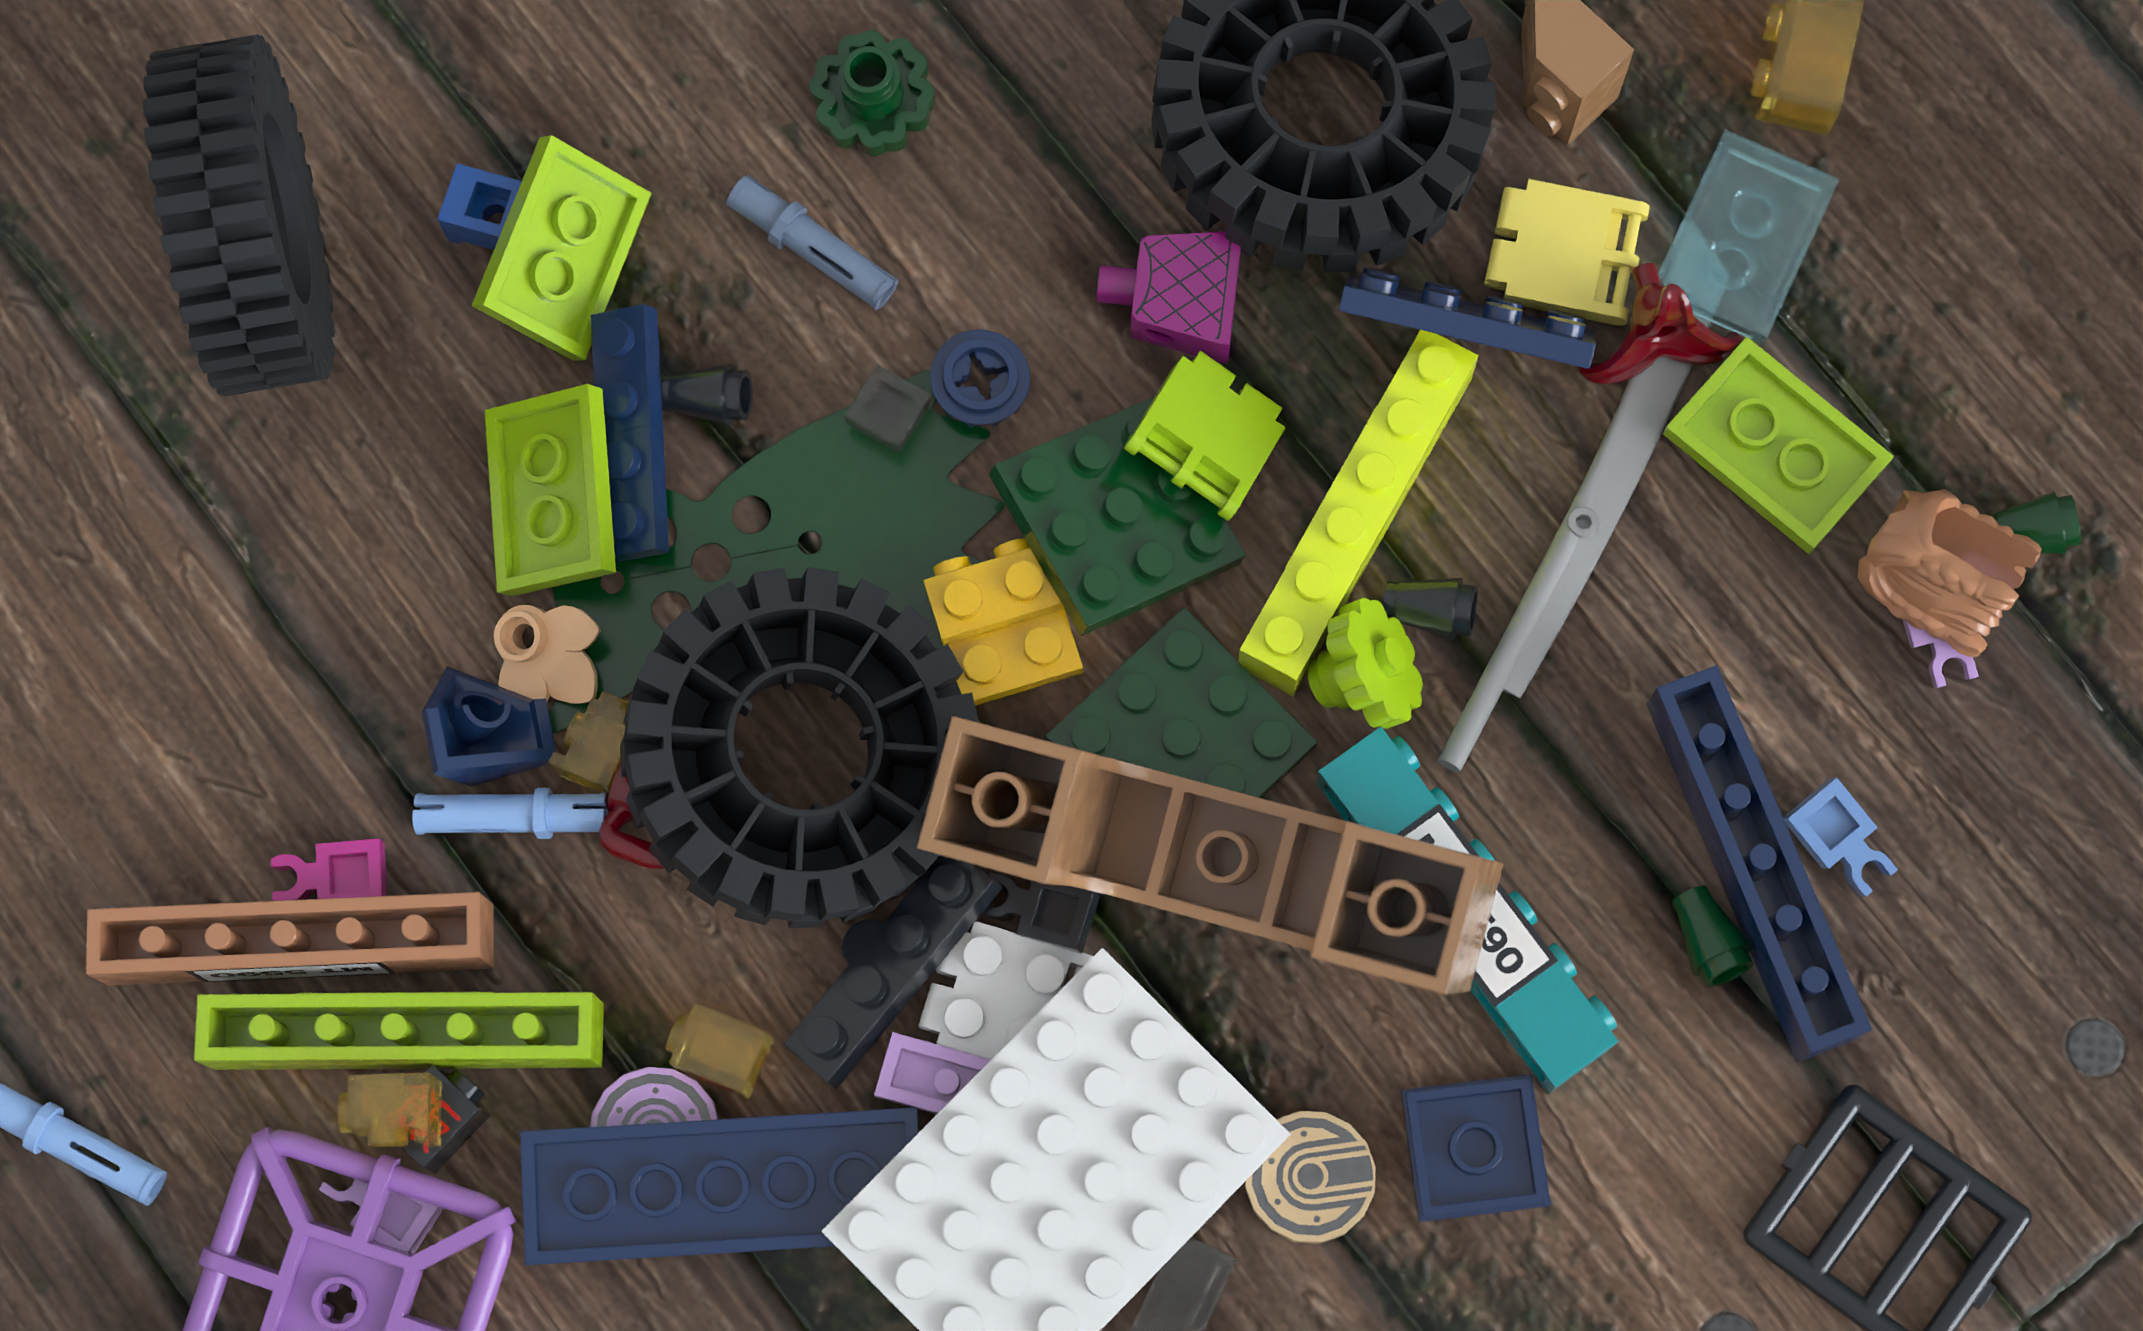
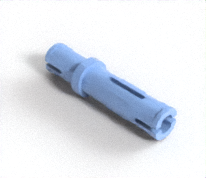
(510, 813)
(49, 1131)

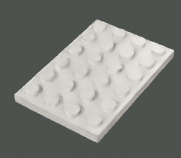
(1059, 1169)

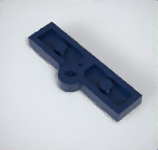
(629, 374)

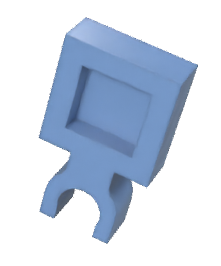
(1834, 829)

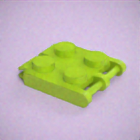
(1208, 432)

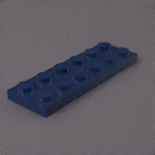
(699, 1183)

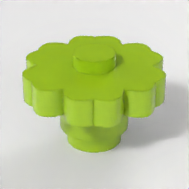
(1367, 666)

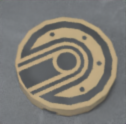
(1314, 1180)

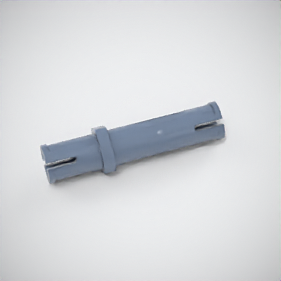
(792, 228)

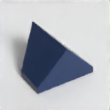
(484, 730)

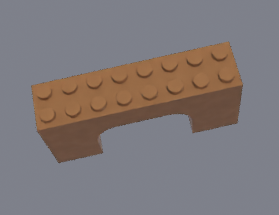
(1211, 855)

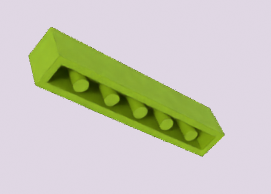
(399, 1030)

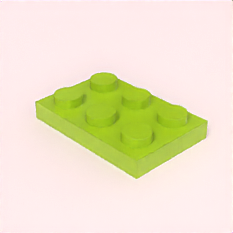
(561, 248)
(1778, 445)
(550, 490)

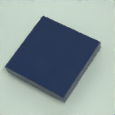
(1475, 1148)

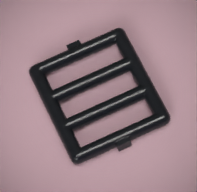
(1905, 1141)

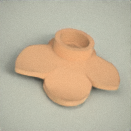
(557, 657)

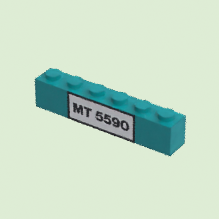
(1517, 976)

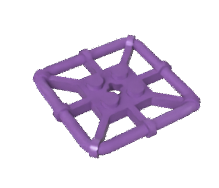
(328, 1257)

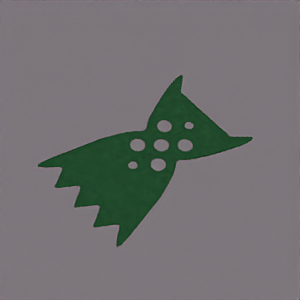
(873, 508)

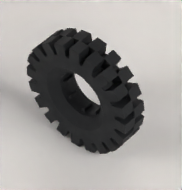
(1307, 193)
(690, 778)

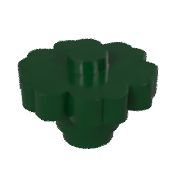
(872, 93)

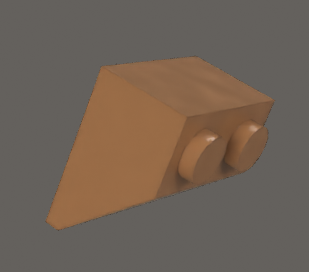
(1569, 66)

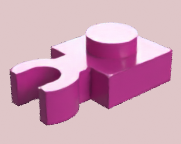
(340, 871)

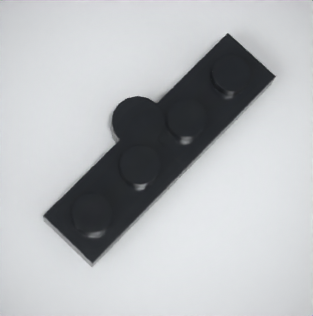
(890, 966)

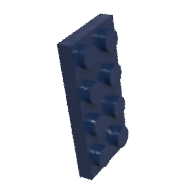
(1495, 324)

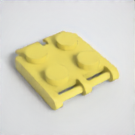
(1565, 250)

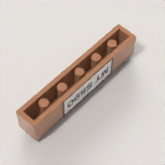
(290, 939)

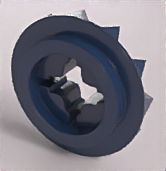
(993, 355)

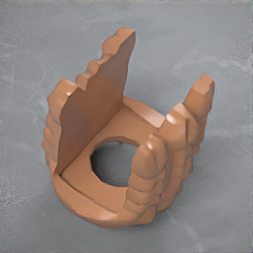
(1946, 568)

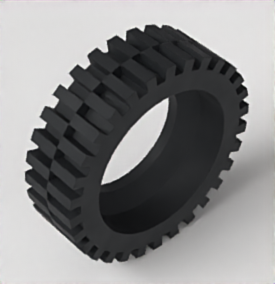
(239, 215)

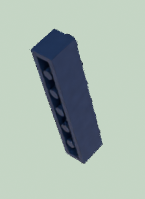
(1757, 864)

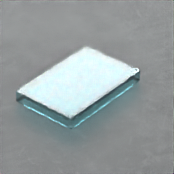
(1746, 235)

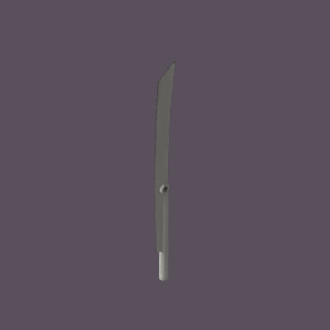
(1575, 547)

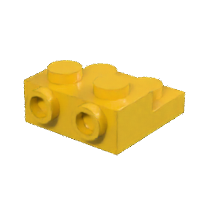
(1002, 623)

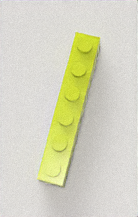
(1357, 511)

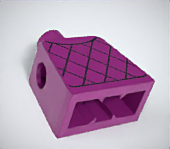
(1179, 292)

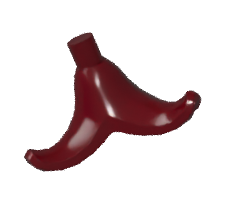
(1660, 328)

